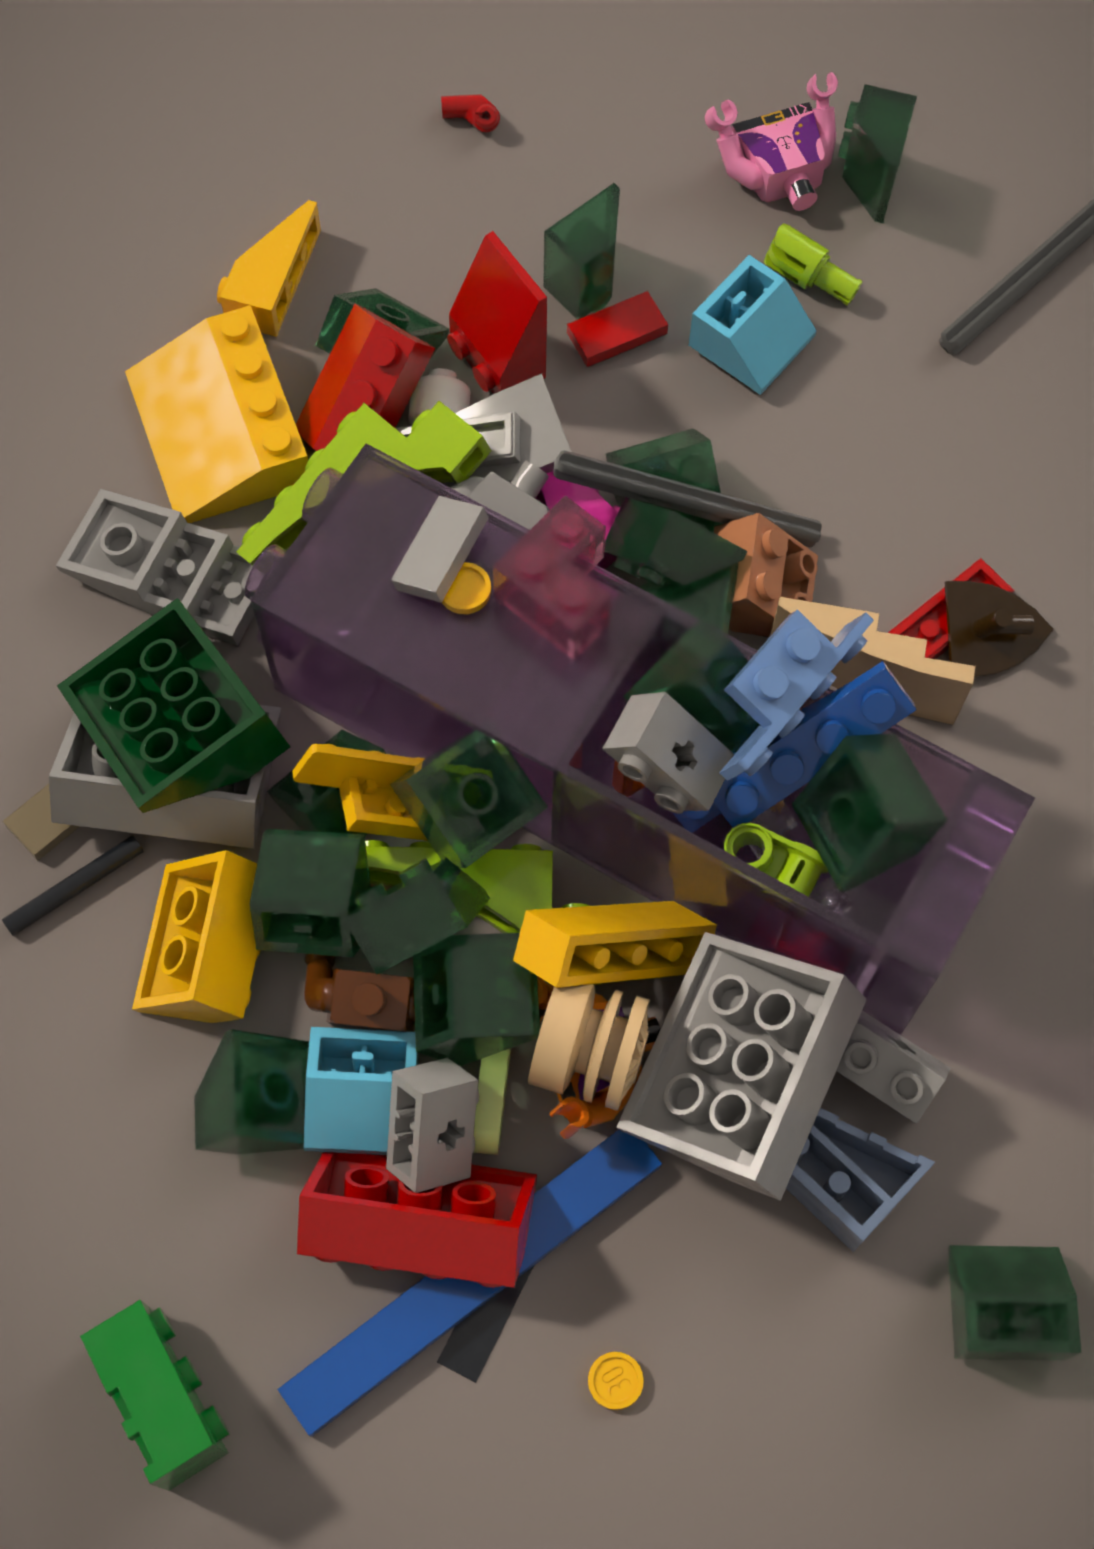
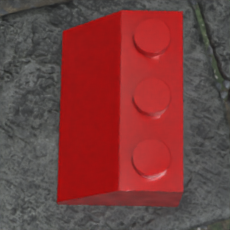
(367, 365)

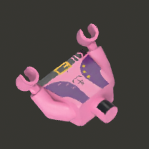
(782, 150)

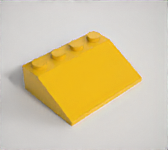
(217, 417)

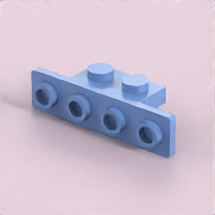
(780, 679)

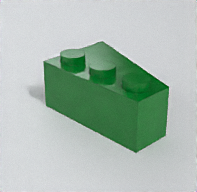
(156, 1394)

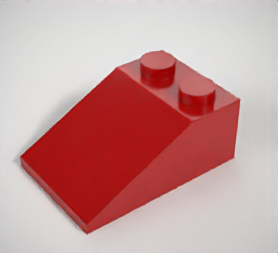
(499, 319)

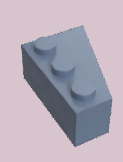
(852, 1177)

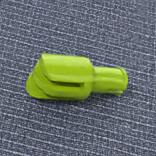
(809, 264)

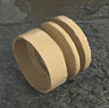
(589, 1043)

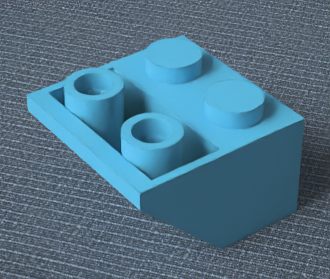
(751, 325)
(352, 1087)

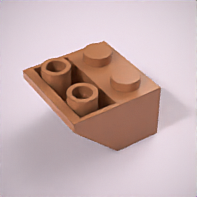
(771, 569)

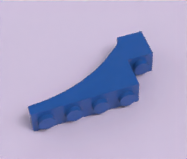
(858, 708)

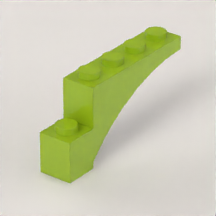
(437, 446)
(512, 877)

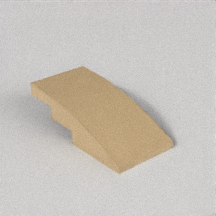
(932, 684)

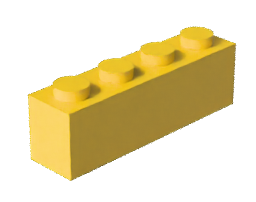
(610, 942)

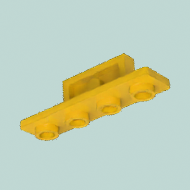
(364, 787)

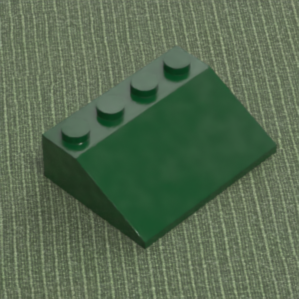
(171, 712)

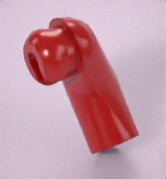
(473, 108)

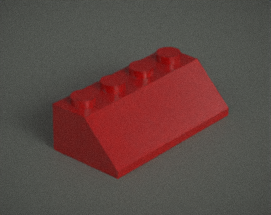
(456, 1231)

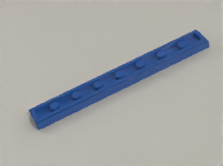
(438, 1305)

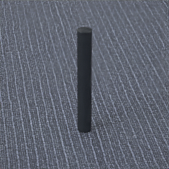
(72, 885)

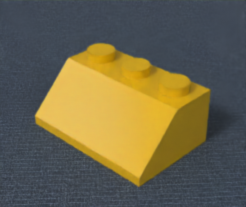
(201, 941)

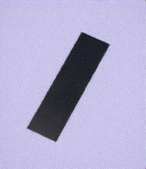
(478, 1333)

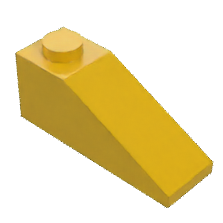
(272, 269)

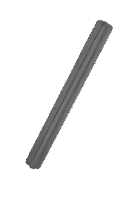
(1019, 281)
(677, 495)

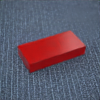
(617, 328)

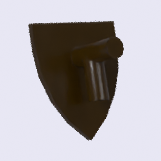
(991, 627)

